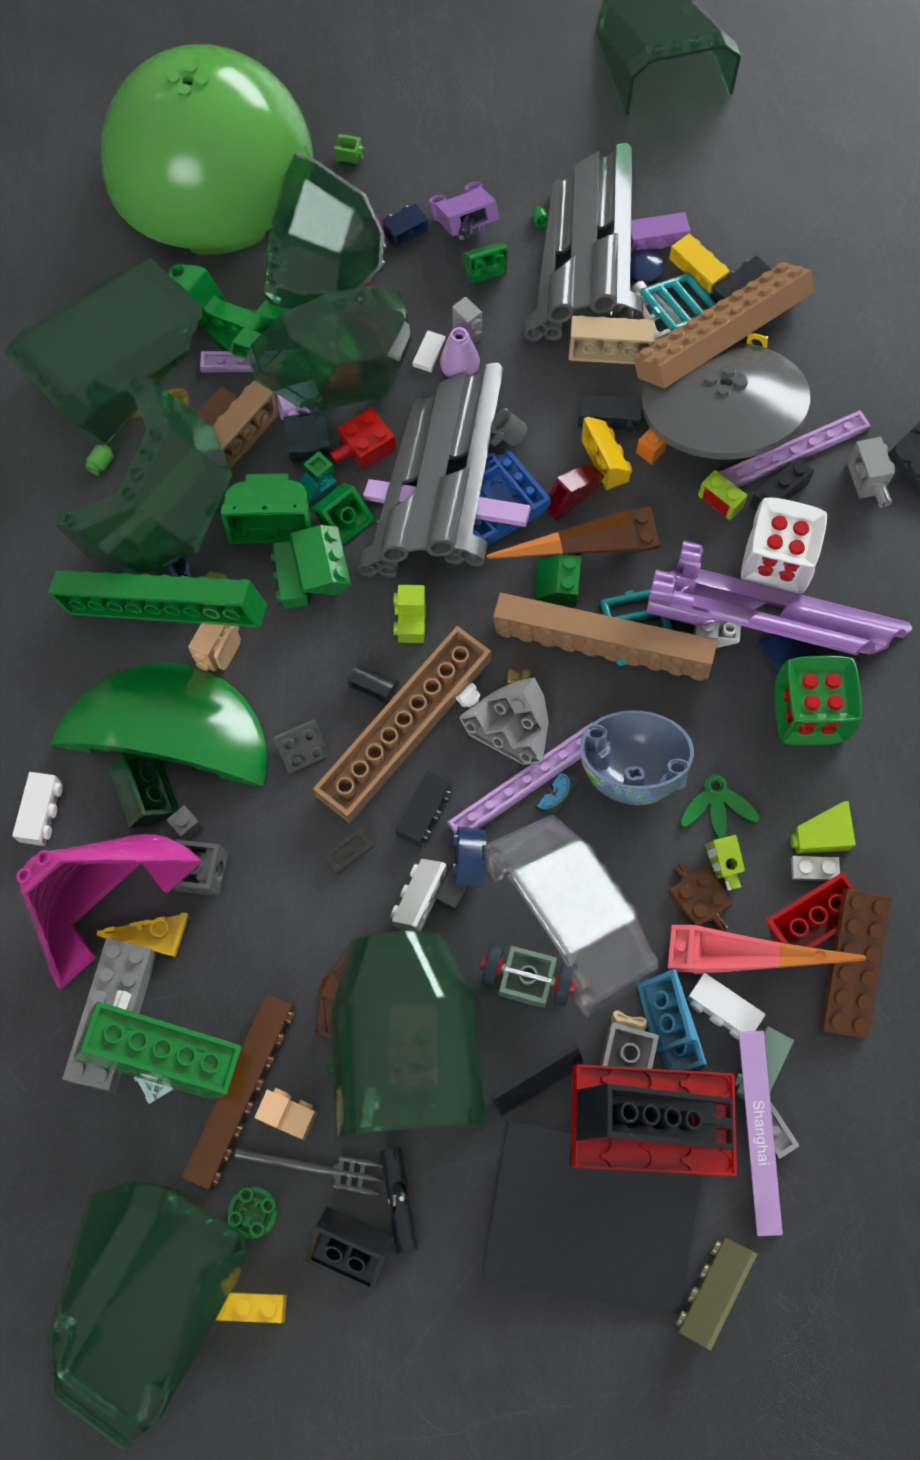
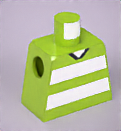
(728, 851)

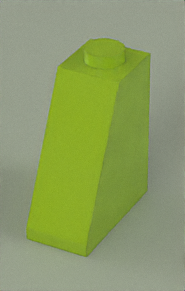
(826, 832)

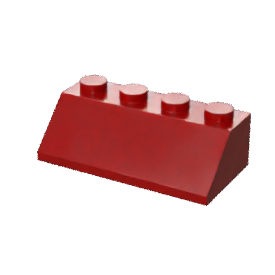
(811, 917)

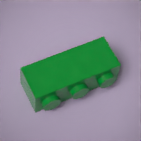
(286, 576)

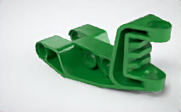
(226, 323)

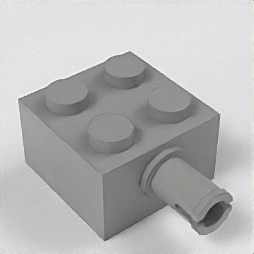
(871, 470)

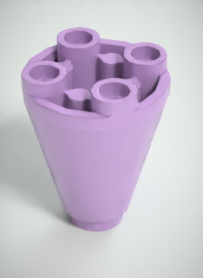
(459, 354)

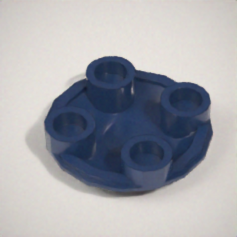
(645, 266)

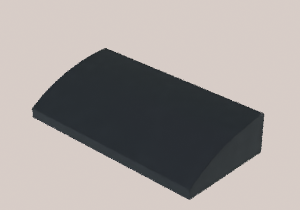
(537, 1080)

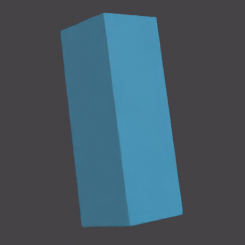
(671, 1020)

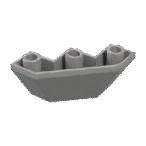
(511, 721)

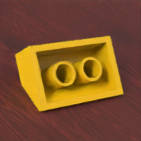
(605, 453)

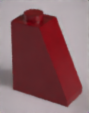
(573, 489)

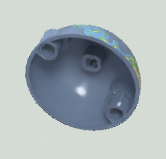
(642, 758)

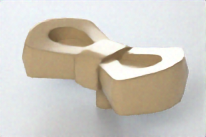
(635, 1022)

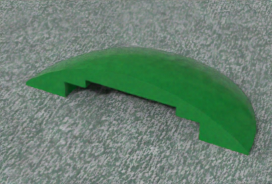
(169, 716)

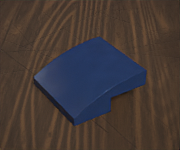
(780, 649)

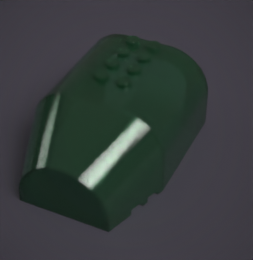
(404, 1039)

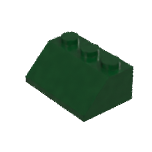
(143, 790)

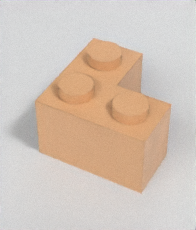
(285, 1114)

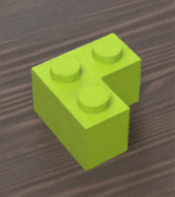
(411, 612)

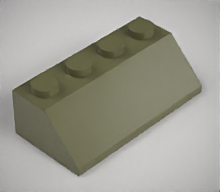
(715, 1293)

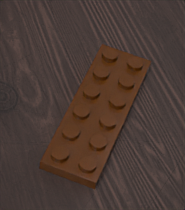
(854, 984)

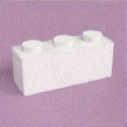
(37, 809)
(724, 1006)

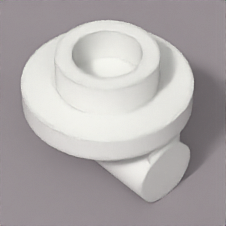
(468, 696)

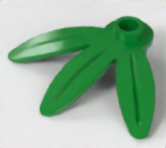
(717, 808)

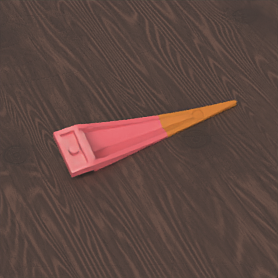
(713, 951)

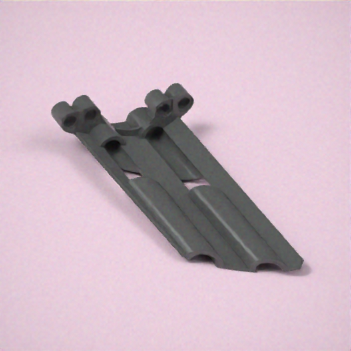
(599, 268)
(443, 506)

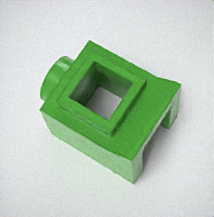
(349, 149)

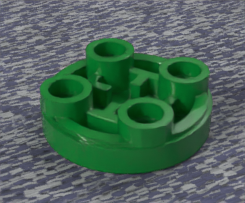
(253, 1212)

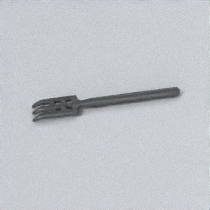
(336, 1171)

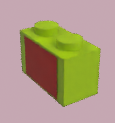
(722, 495)

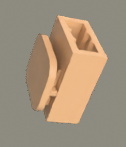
(214, 646)

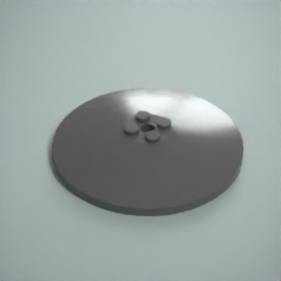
(717, 421)

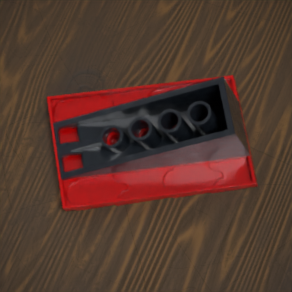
(653, 1120)

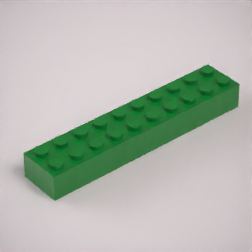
(159, 598)

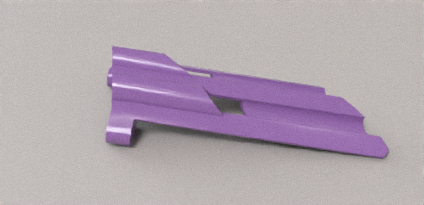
(711, 597)

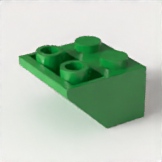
(485, 262)

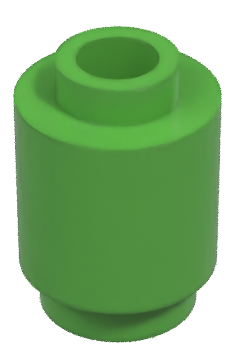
(99, 459)

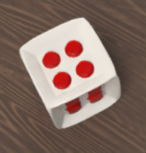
(784, 545)

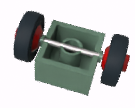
(527, 976)

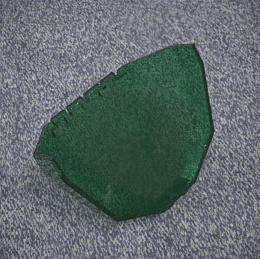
(320, 237)
(334, 349)

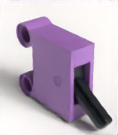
(465, 211)

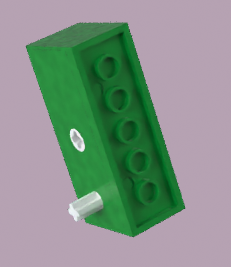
(156, 1050)

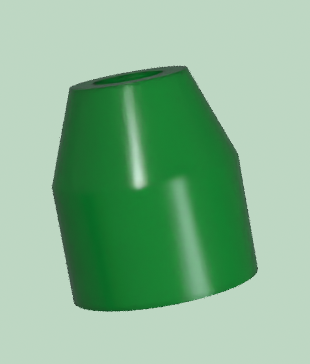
(539, 216)

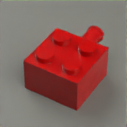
(364, 439)

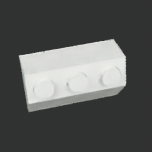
(419, 895)

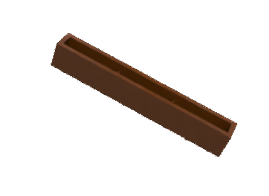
(229, 1112)

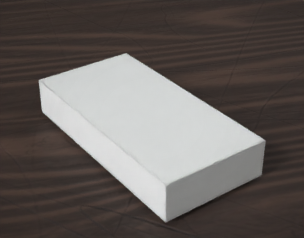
(429, 351)

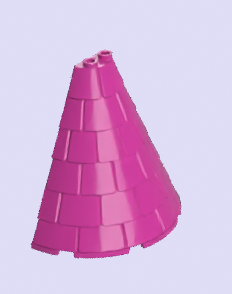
(70, 881)

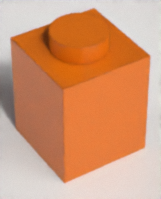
(650, 447)

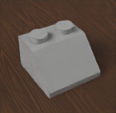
(628, 1047)

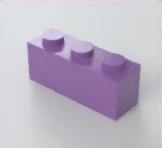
(658, 231)

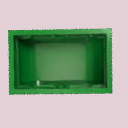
(265, 509)

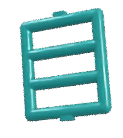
(676, 283)
(630, 596)

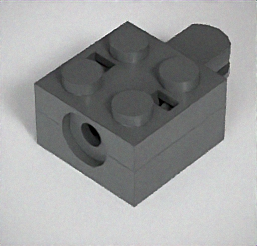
(208, 875)

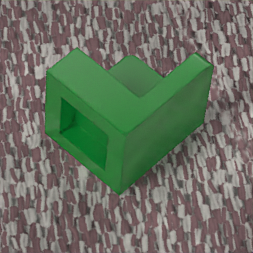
(318, 466)

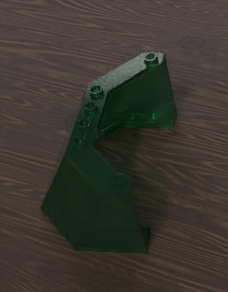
(166, 493)

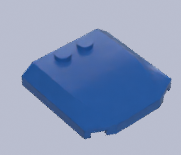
(510, 482)

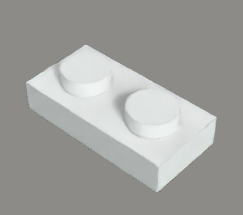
(814, 868)

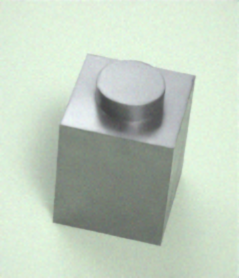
(184, 823)

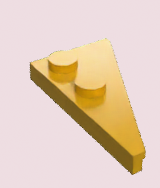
(159, 934)

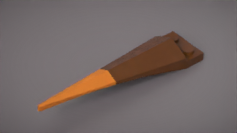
(617, 533)

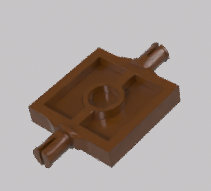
(700, 897)

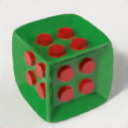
(818, 700)

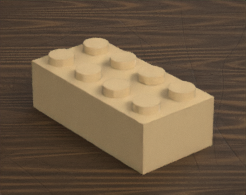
(609, 339)

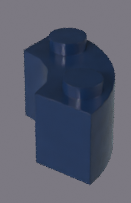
(469, 854)

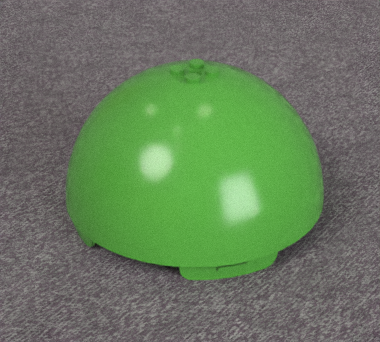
(200, 148)

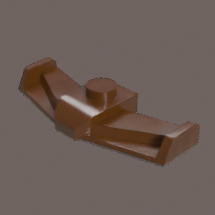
(327, 994)

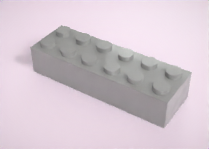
(120, 968)

